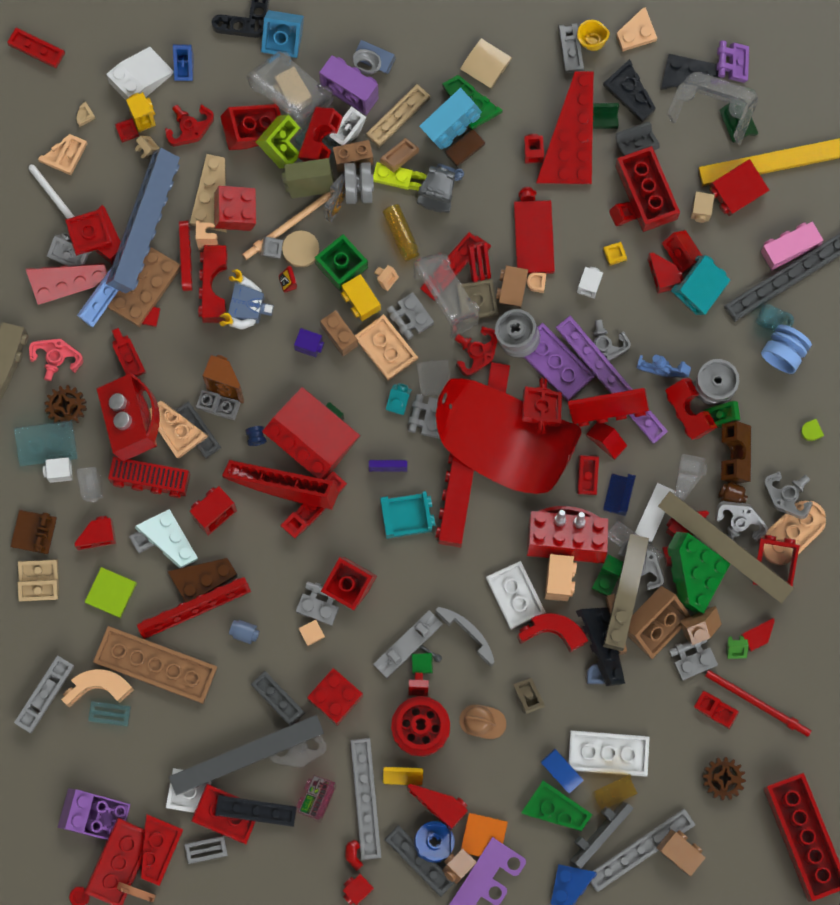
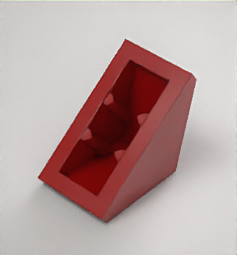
(607, 439)

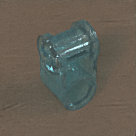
(771, 317)

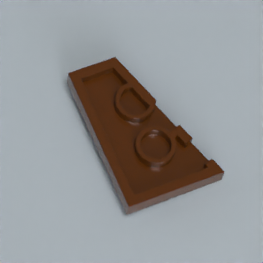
(202, 577)

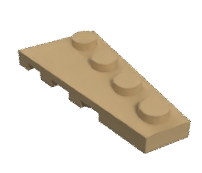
(212, 176)

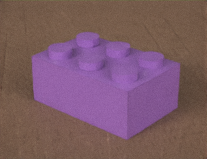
(349, 84)

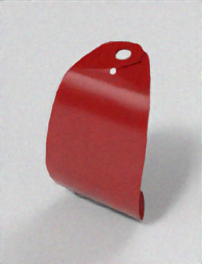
(490, 437)

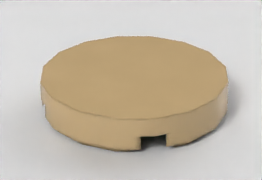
(300, 248)

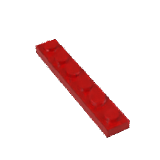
(193, 608)

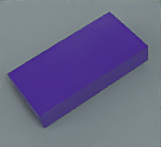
(387, 466)

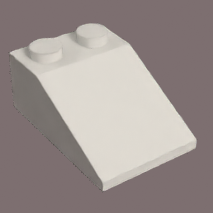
(139, 74)

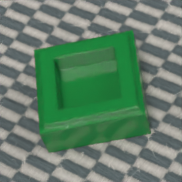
(422, 663)

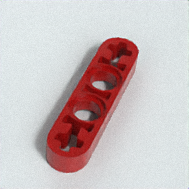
(185, 255)

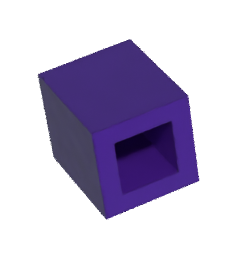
(309, 343)

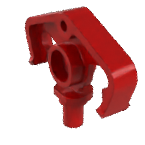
(191, 129)
(480, 353)

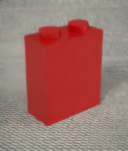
(738, 188)

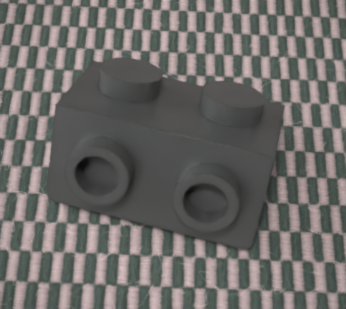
(636, 139)

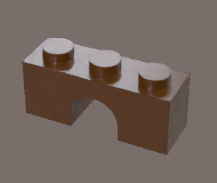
(738, 438)

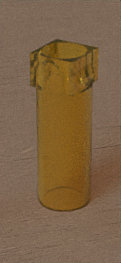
(401, 232)

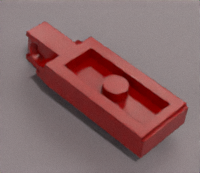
(127, 354)

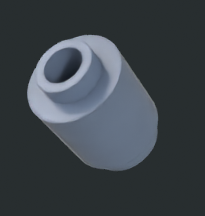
(244, 631)

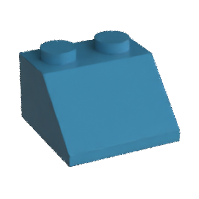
(282, 33)

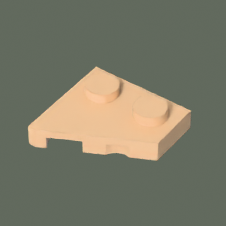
(636, 31)
(65, 155)

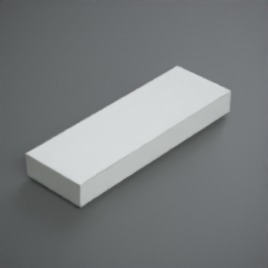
(653, 514)

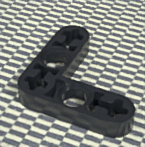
(248, 23)

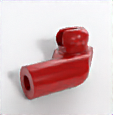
(351, 854)

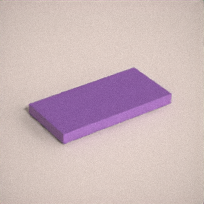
(559, 364)

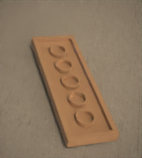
(155, 665)

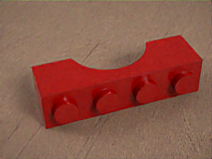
(214, 261)

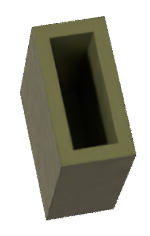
(308, 178)

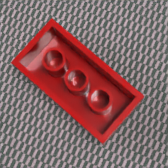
(647, 189)

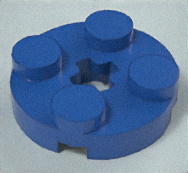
(424, 847)

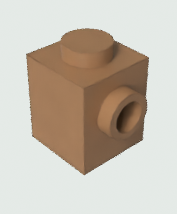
(458, 866)

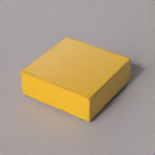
(615, 253)

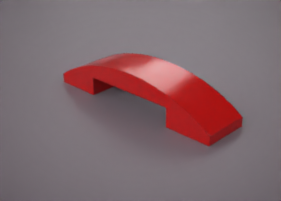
(307, 514)

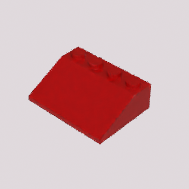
(311, 434)

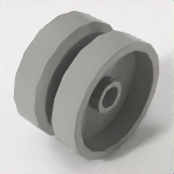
(358, 183)
(517, 333)
(721, 372)

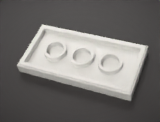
(609, 753)

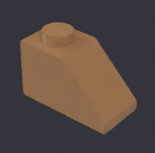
(701, 626)

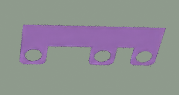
(480, 877)

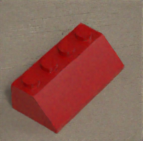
(609, 406)

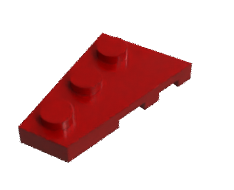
(158, 847)

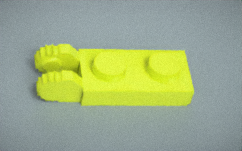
(400, 178)

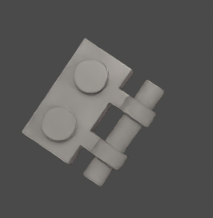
(415, 313)
(429, 424)
(315, 608)
(693, 664)

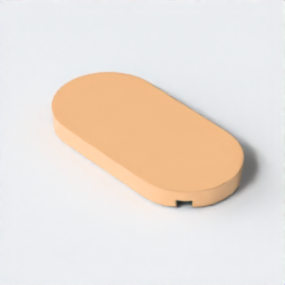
(801, 530)

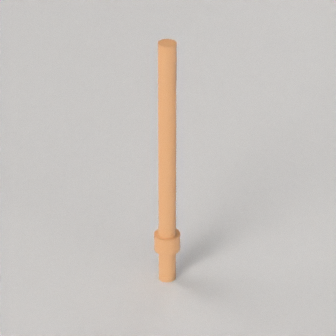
(257, 246)

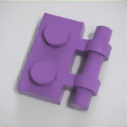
(738, 61)

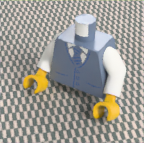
(246, 304)

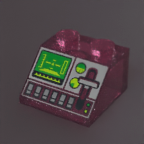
(316, 798)

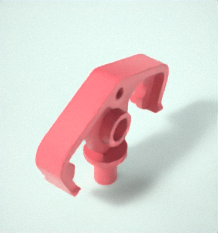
(56, 353)

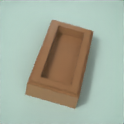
(399, 155)

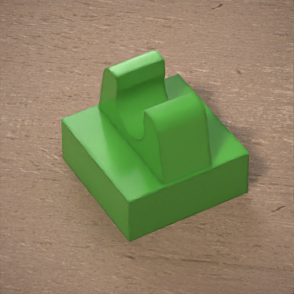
(737, 648)

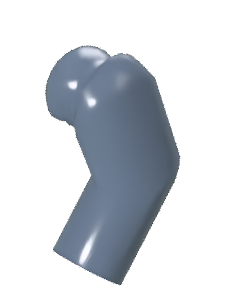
(459, 172)

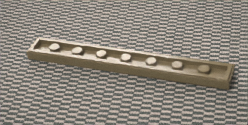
(726, 547)

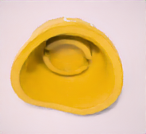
(592, 35)

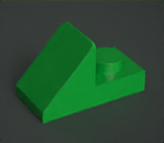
(725, 413)
(608, 576)

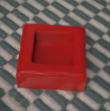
(127, 130)
(152, 317)

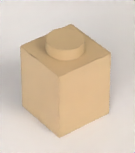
(702, 207)

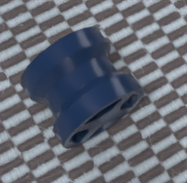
(255, 436)

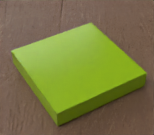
(110, 592)

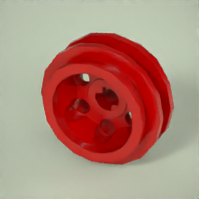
(437, 739)

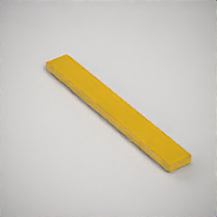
(776, 160)

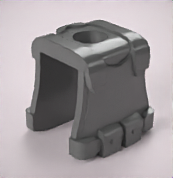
(437, 190)

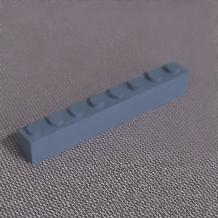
(143, 220)

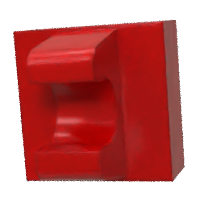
(418, 686)

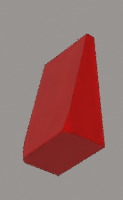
(588, 474)

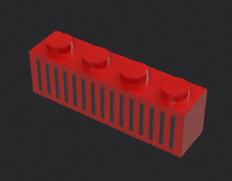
(149, 476)

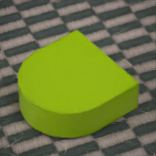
(811, 431)

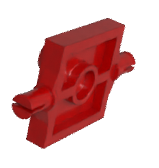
(542, 406)

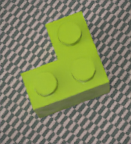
(277, 143)

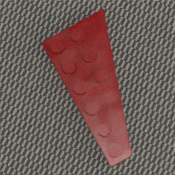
(570, 147)

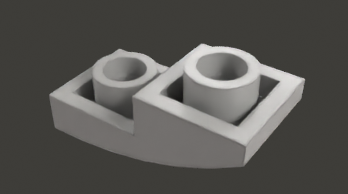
(218, 405)

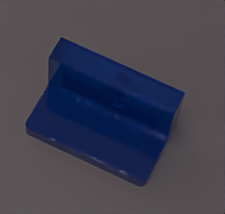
(619, 494)

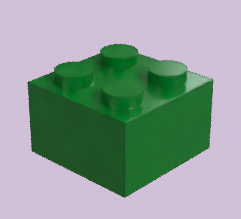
(341, 262)

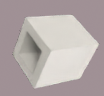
(590, 282)
(58, 470)

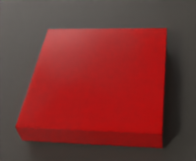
(88, 232)

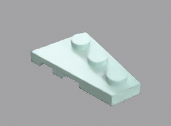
(169, 538)

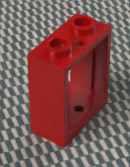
(790, 543)

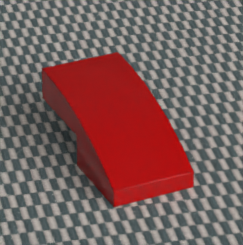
(716, 710)

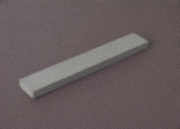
(365, 799)
(639, 850)

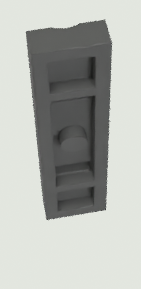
(589, 847)

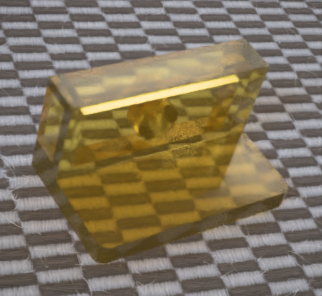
(615, 792)

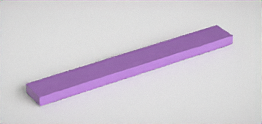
(606, 374)

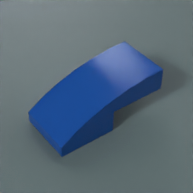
(562, 771)

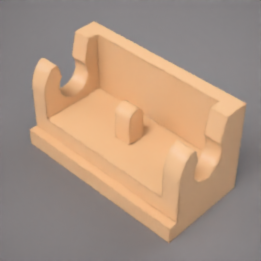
(204, 238)

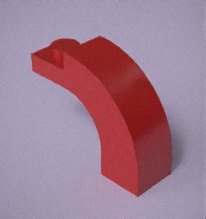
(557, 624)

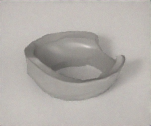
(368, 56)

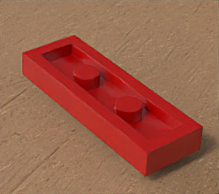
(36, 47)

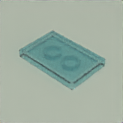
(45, 442)

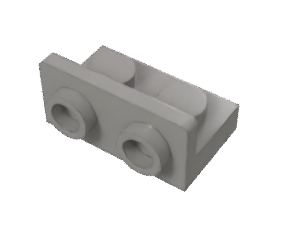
(63, 251)

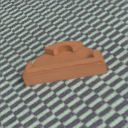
(136, 892)

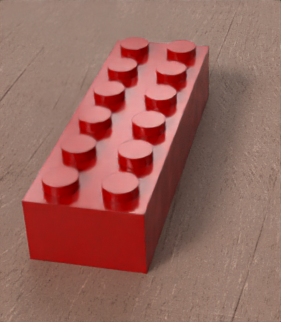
(805, 836)

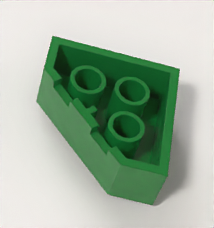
(695, 571)

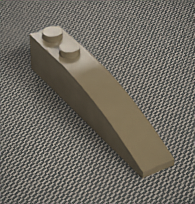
(11, 344)
(626, 593)

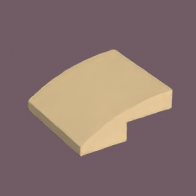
(486, 63)
(38, 580)

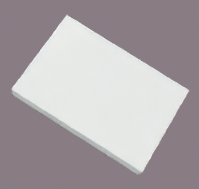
(515, 595)

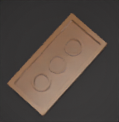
(152, 283)

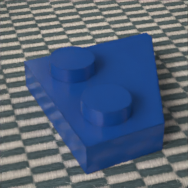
(570, 884)

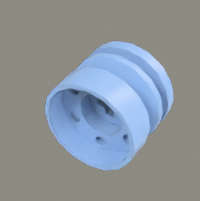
(786, 349)

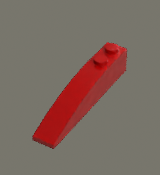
(283, 484)

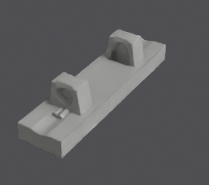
(408, 644)
(44, 694)

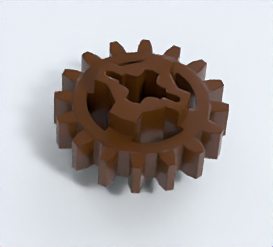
(73, 404)
(732, 779)

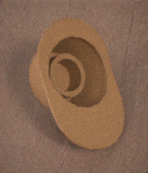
(482, 721)

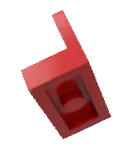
(681, 250)

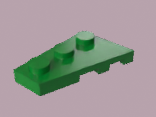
(488, 109)
(554, 807)

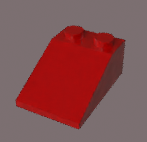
(246, 124)
(442, 806)

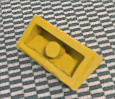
(403, 776)

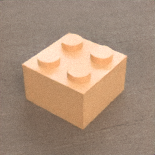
(559, 578)

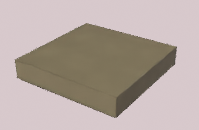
(484, 295)

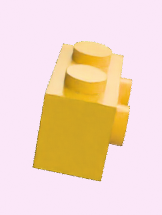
(141, 111)
(360, 297)

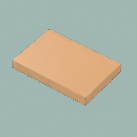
(386, 347)

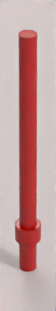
(791, 723)

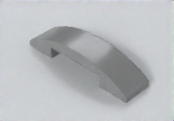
(449, 617)

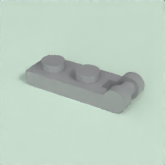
(570, 48)

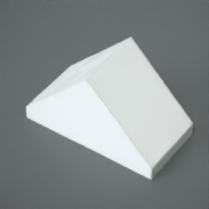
(350, 127)

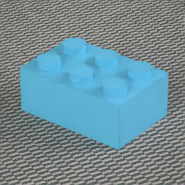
(451, 119)

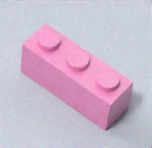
(791, 245)

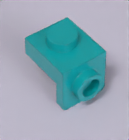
(398, 398)

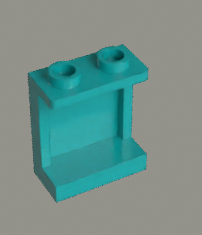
(702, 285)
(407, 515)

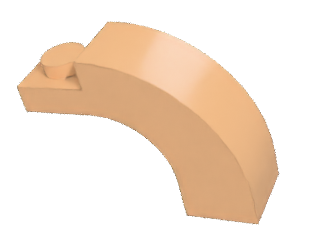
(97, 679)

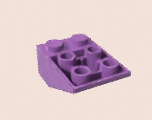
(91, 813)

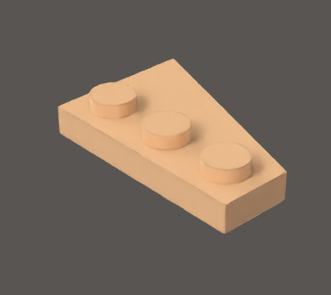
(178, 431)

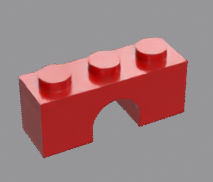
(323, 122)
(680, 397)

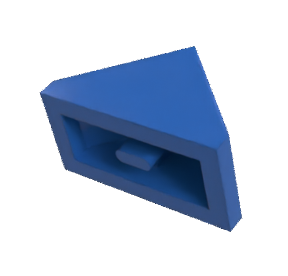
(183, 62)

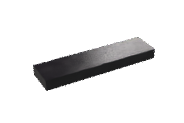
(255, 811)

